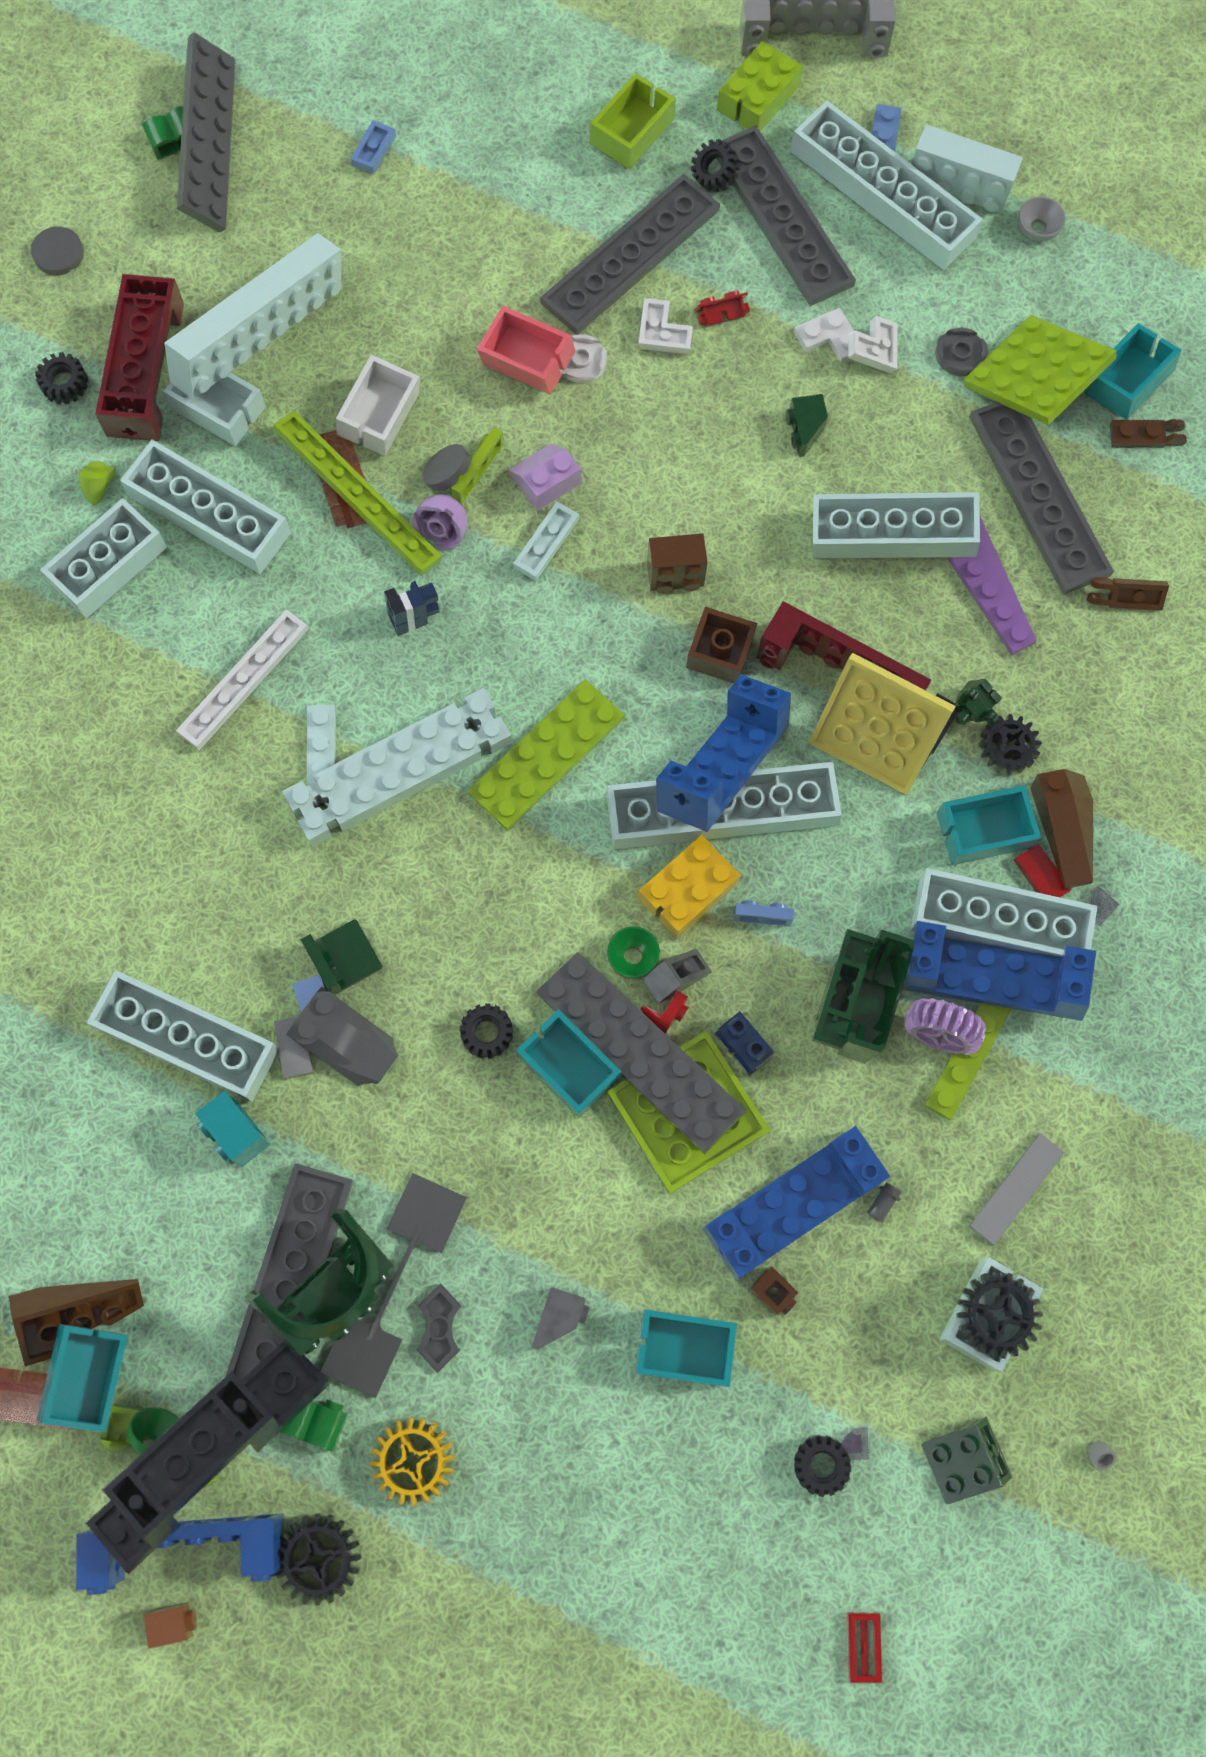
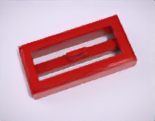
(864, 1677)

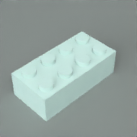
(967, 168)
(104, 558)

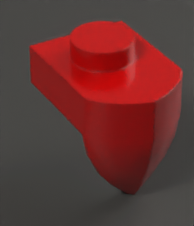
(674, 1011)

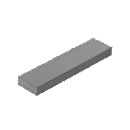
(1016, 1189)

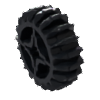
(1003, 1301)
(321, 1574)

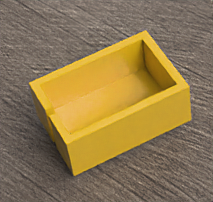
(689, 886)

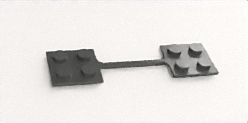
(366, 1353)

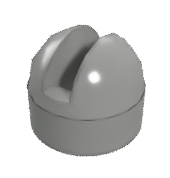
(1101, 1455)

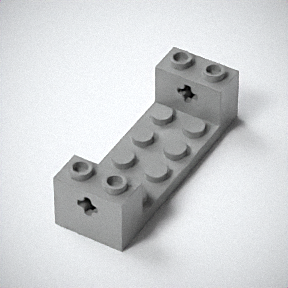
(870, 17)

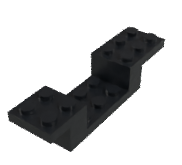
(198, 1449)

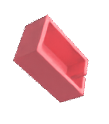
(526, 349)

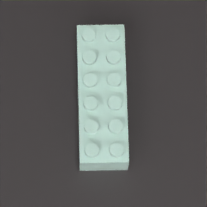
(206, 506)
(896, 525)
(1002, 914)
(183, 1035)

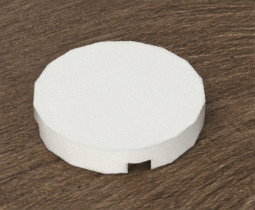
(584, 368)

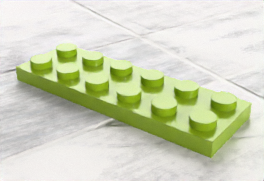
(546, 754)

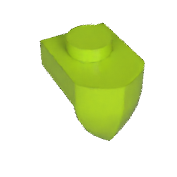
(95, 479)
(115, 1437)

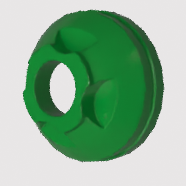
(635, 938)
(149, 1425)

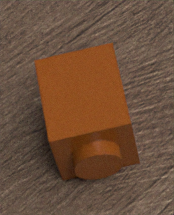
(169, 1625)

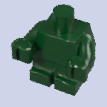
(976, 702)

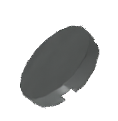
(57, 250)
(960, 359)
(445, 466)

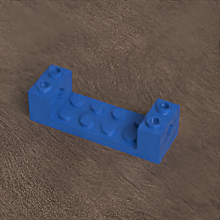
(725, 762)
(1000, 974)
(795, 1203)
(259, 1549)

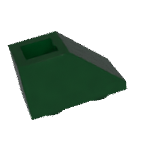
(808, 421)

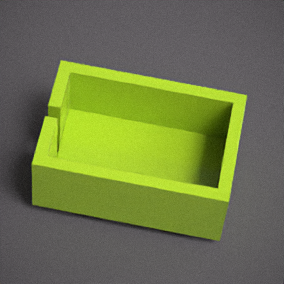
(761, 86)
(630, 122)

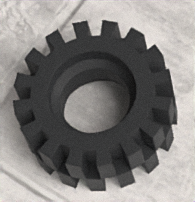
(706, 156)
(56, 366)
(481, 1014)
(818, 1485)

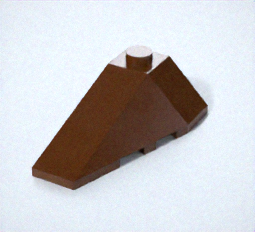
(1067, 819)
(86, 1305)

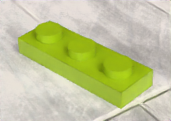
(480, 461)

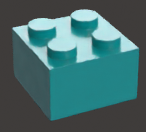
(232, 1129)

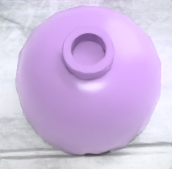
(441, 517)

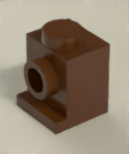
(773, 1279)

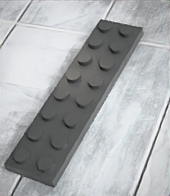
(206, 133)
(787, 219)
(630, 254)
(1041, 496)
(642, 1053)
(297, 1247)

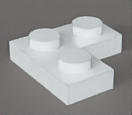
(828, 328)
(660, 335)
(879, 348)

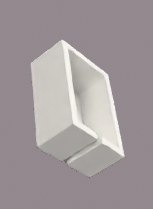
(377, 405)

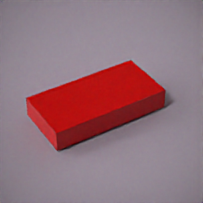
(1041, 872)

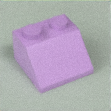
(546, 475)

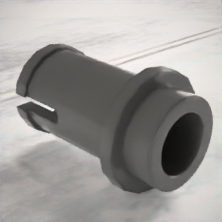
(884, 1202)

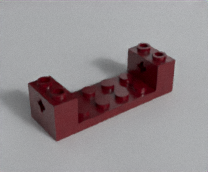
(136, 357)
(817, 638)

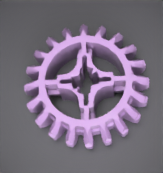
(945, 1026)

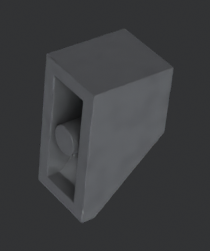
(676, 975)
(560, 1316)

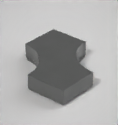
(439, 1312)

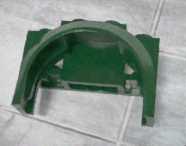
(863, 994)
(331, 1294)

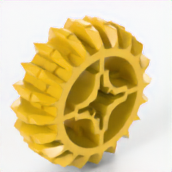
(407, 1446)

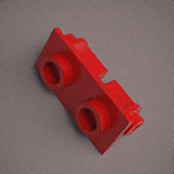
(731, 304)

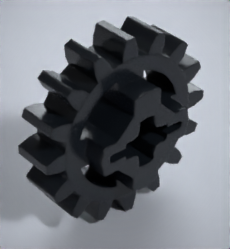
(1004, 732)

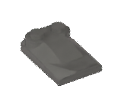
(343, 1039)

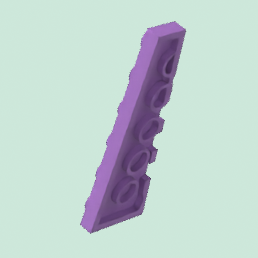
(994, 594)

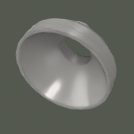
(1044, 211)

